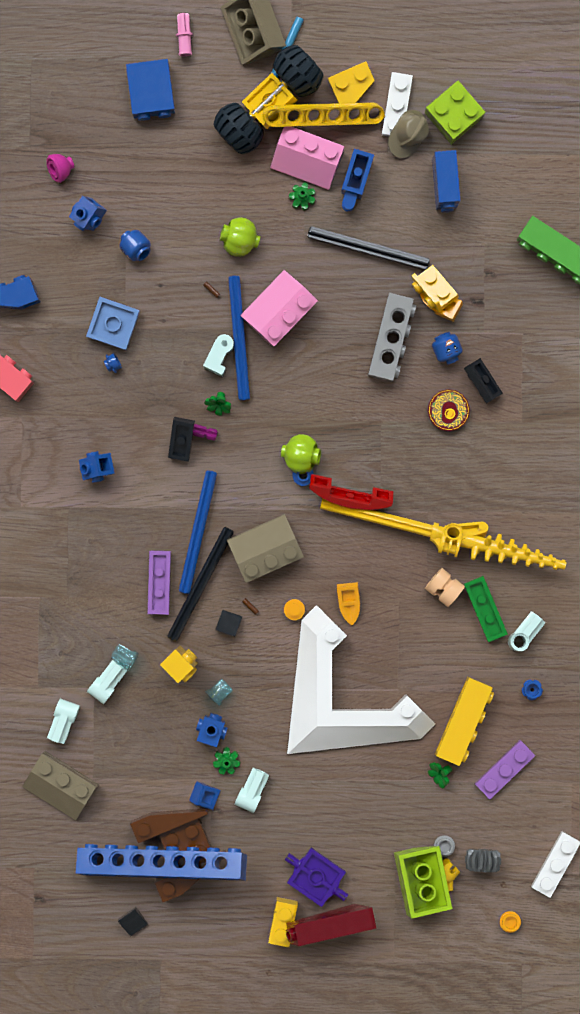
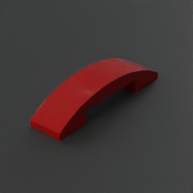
(350, 498)

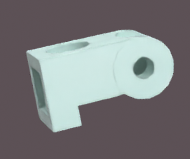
(222, 346)

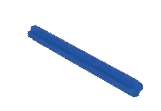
(239, 338)
(197, 532)

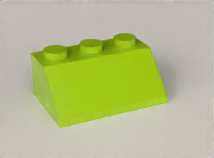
(422, 881)

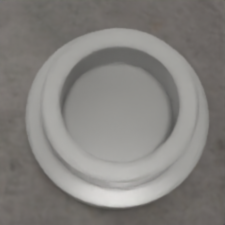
(446, 845)

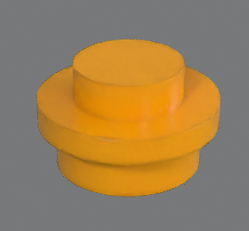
(294, 609)
(510, 921)

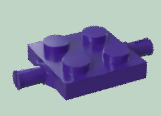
(316, 877)

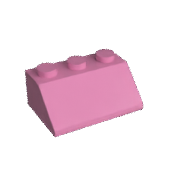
(307, 157)
(278, 308)

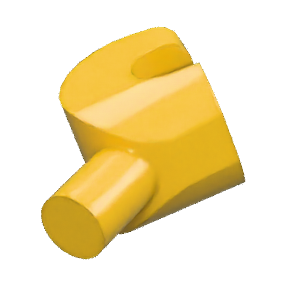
(450, 874)

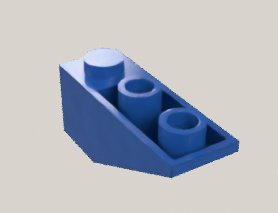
(18, 294)

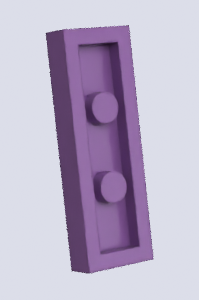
(159, 582)
(504, 769)

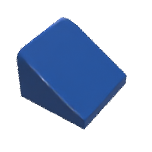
(204, 795)

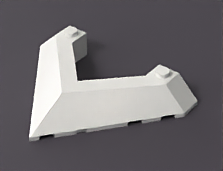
(313, 720)

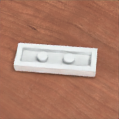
(397, 100)
(555, 864)

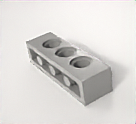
(394, 304)

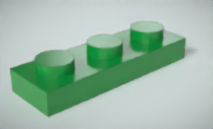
(485, 609)

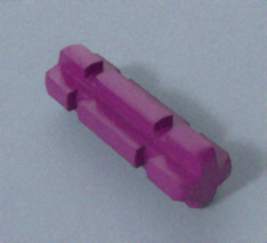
(201, 431)

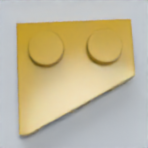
(352, 83)

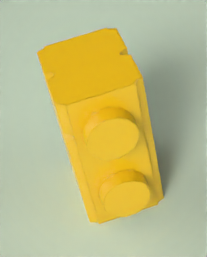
(284, 912)

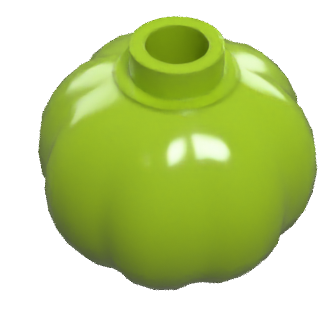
(239, 237)
(301, 453)

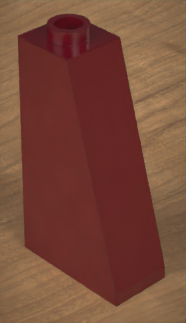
(331, 924)

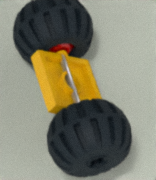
(296, 71)

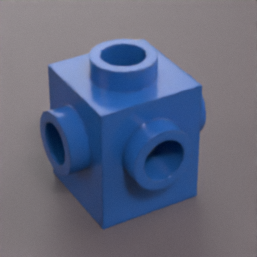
(87, 213)
(96, 466)
(208, 737)

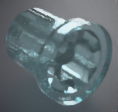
(124, 656)
(219, 692)

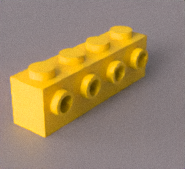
(180, 664)
(463, 721)

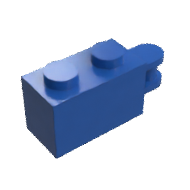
(356, 178)

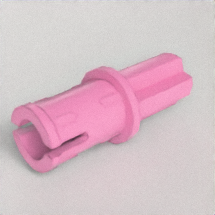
(184, 34)

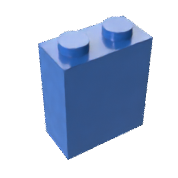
(150, 89)
(446, 180)

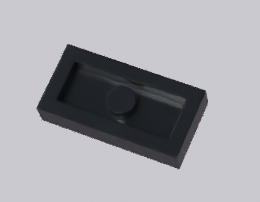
(483, 380)
(181, 439)

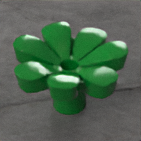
(302, 200)
(218, 404)
(228, 757)
(440, 774)

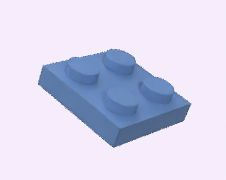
(113, 323)

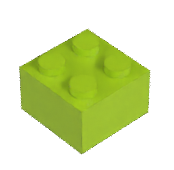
(454, 112)

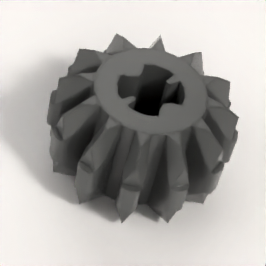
(483, 860)

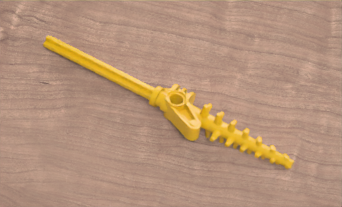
(467, 535)

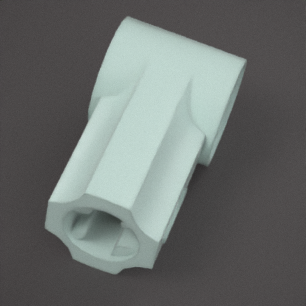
(527, 630)
(105, 684)
(64, 717)
(250, 795)

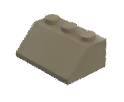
(253, 29)
(265, 548)
(60, 785)

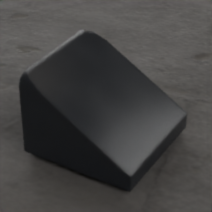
(228, 623)
(132, 921)

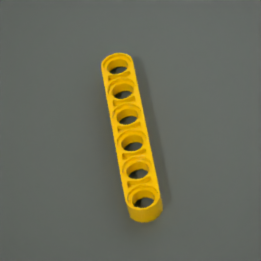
(323, 117)

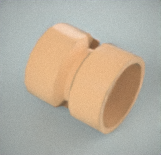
(444, 587)

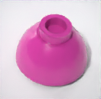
(59, 167)

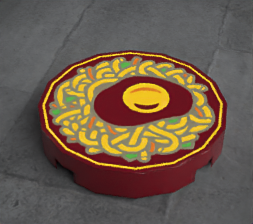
(448, 410)

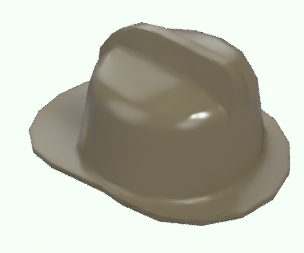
(408, 134)

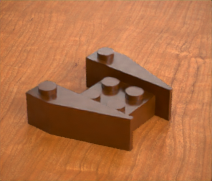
(175, 829)

